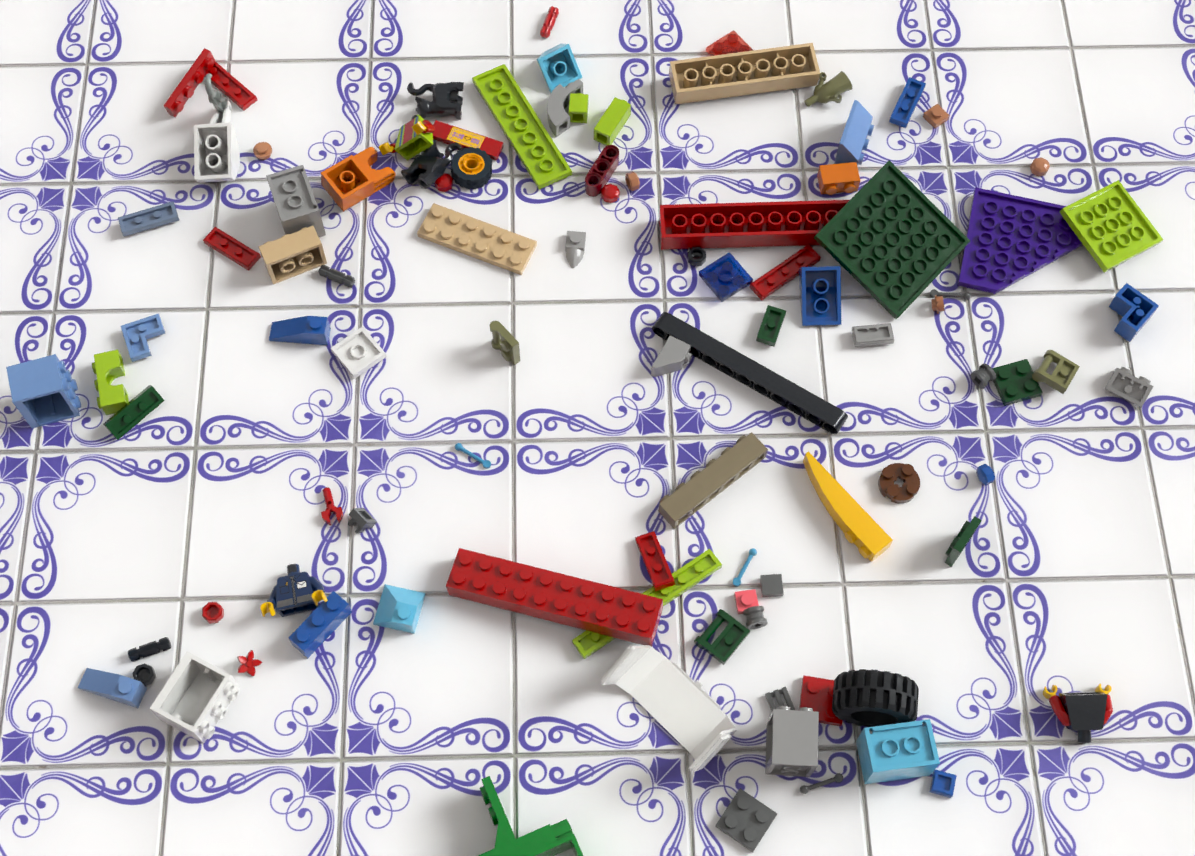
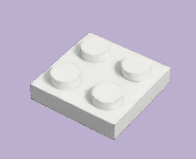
(358, 352)

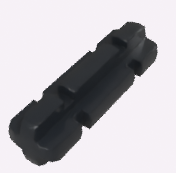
(149, 649)

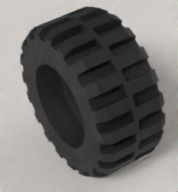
(874, 698)

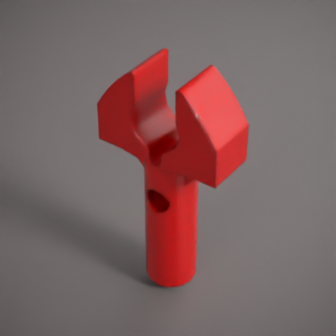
(330, 507)

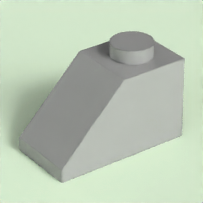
(672, 357)

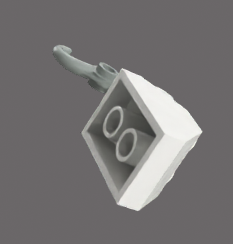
(216, 143)

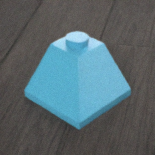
(559, 66)
(399, 609)

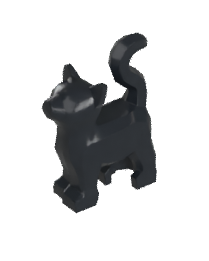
(442, 96)
(429, 165)

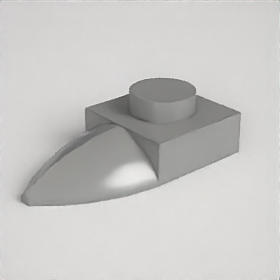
(575, 247)

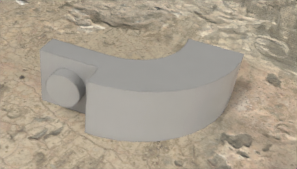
(558, 100)

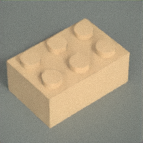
(293, 254)

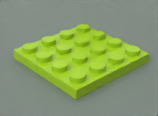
(1111, 226)

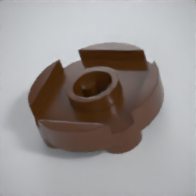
(905, 473)

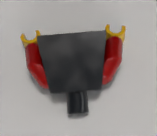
(1081, 710)

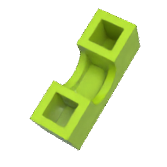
(107, 368)

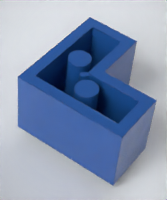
(1134, 309)

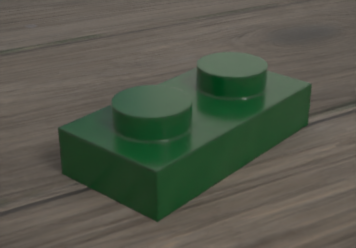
(771, 325)

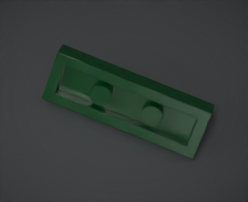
(133, 412)

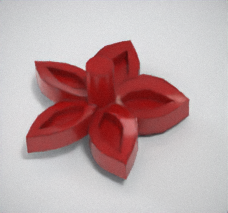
(248, 663)

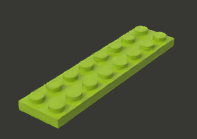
(522, 126)

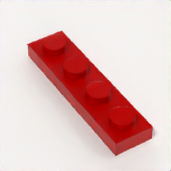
(189, 83)

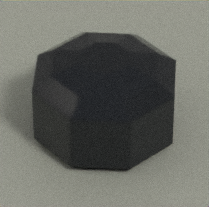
(696, 256)
(144, 673)

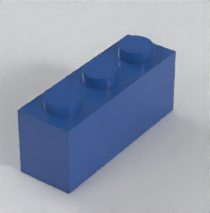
(320, 624)

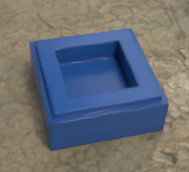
(943, 783)

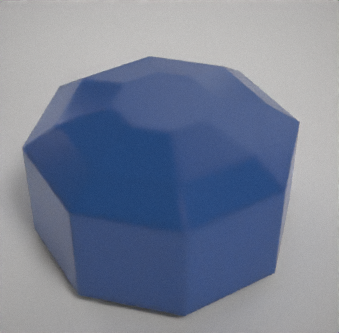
(985, 474)

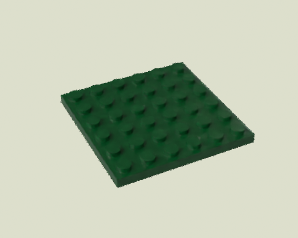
(892, 239)

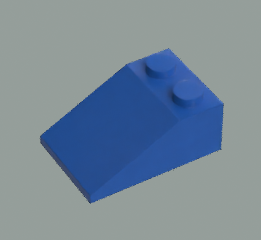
(820, 295)

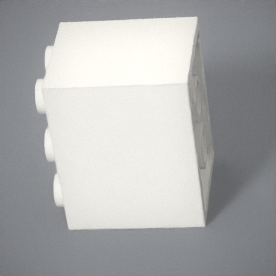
(195, 697)

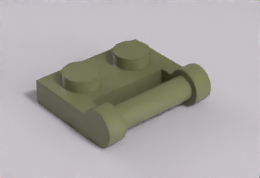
(505, 342)
(1062, 374)

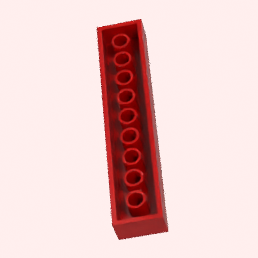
(744, 223)
(555, 597)

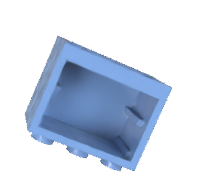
(43, 391)

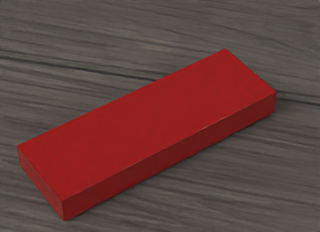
(232, 248)
(654, 561)

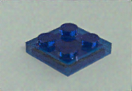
(725, 277)

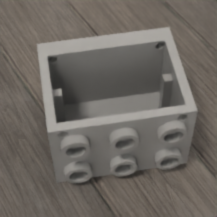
(295, 200)
(792, 742)

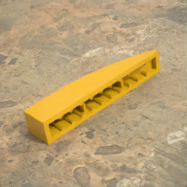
(846, 512)

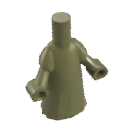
(831, 90)

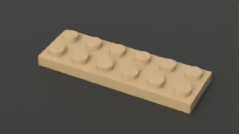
(477, 239)

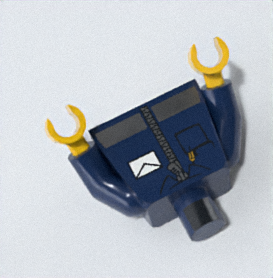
(294, 593)

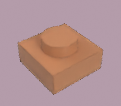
(936, 116)

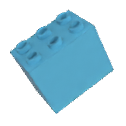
(897, 751)

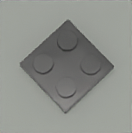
(746, 820)

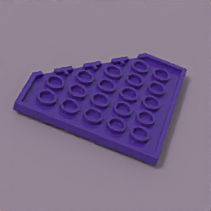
(1011, 240)

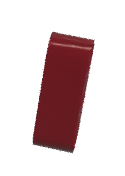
(606, 161)

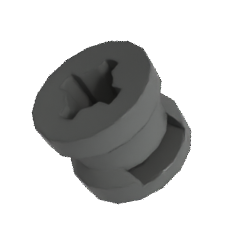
(983, 376)
(755, 617)

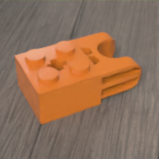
(354, 179)

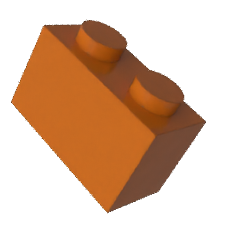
(838, 178)

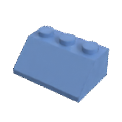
(855, 135)

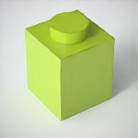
(578, 107)

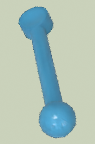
(486, 464)
(737, 581)

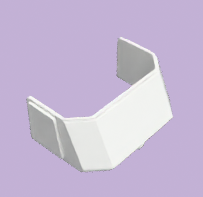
(673, 701)

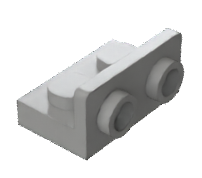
(1129, 387)

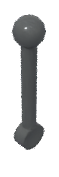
(966, 296)
(837, 778)

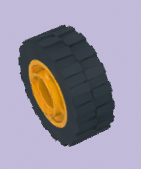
(471, 168)

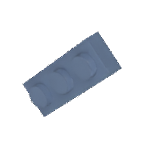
(148, 218)

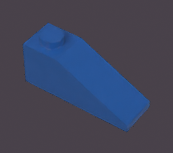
(301, 330)

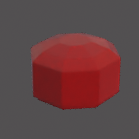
(444, 183)
(610, 193)
(212, 612)

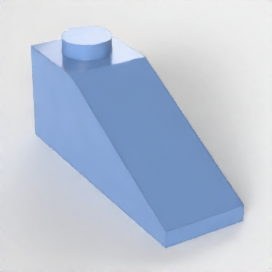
(113, 687)

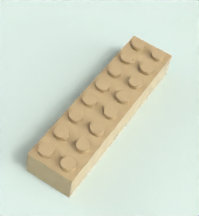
(744, 73)

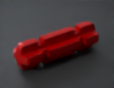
(549, 22)

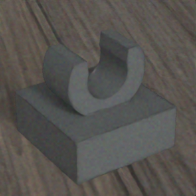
(362, 518)

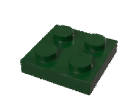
(1016, 383)
(961, 540)

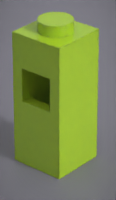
(612, 121)

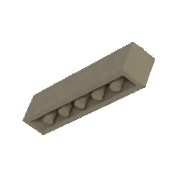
(712, 480)

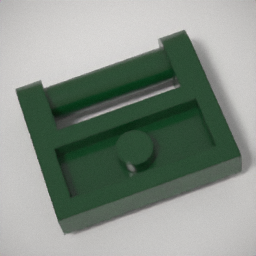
(727, 641)

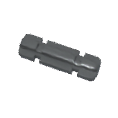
(336, 276)

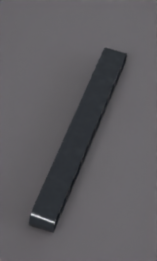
(752, 374)

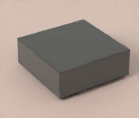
(771, 585)

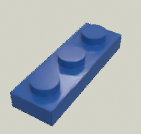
(907, 102)

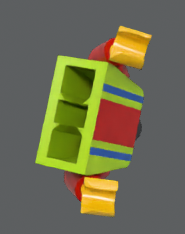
(412, 138)

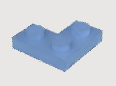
(138, 332)

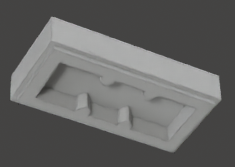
(872, 335)

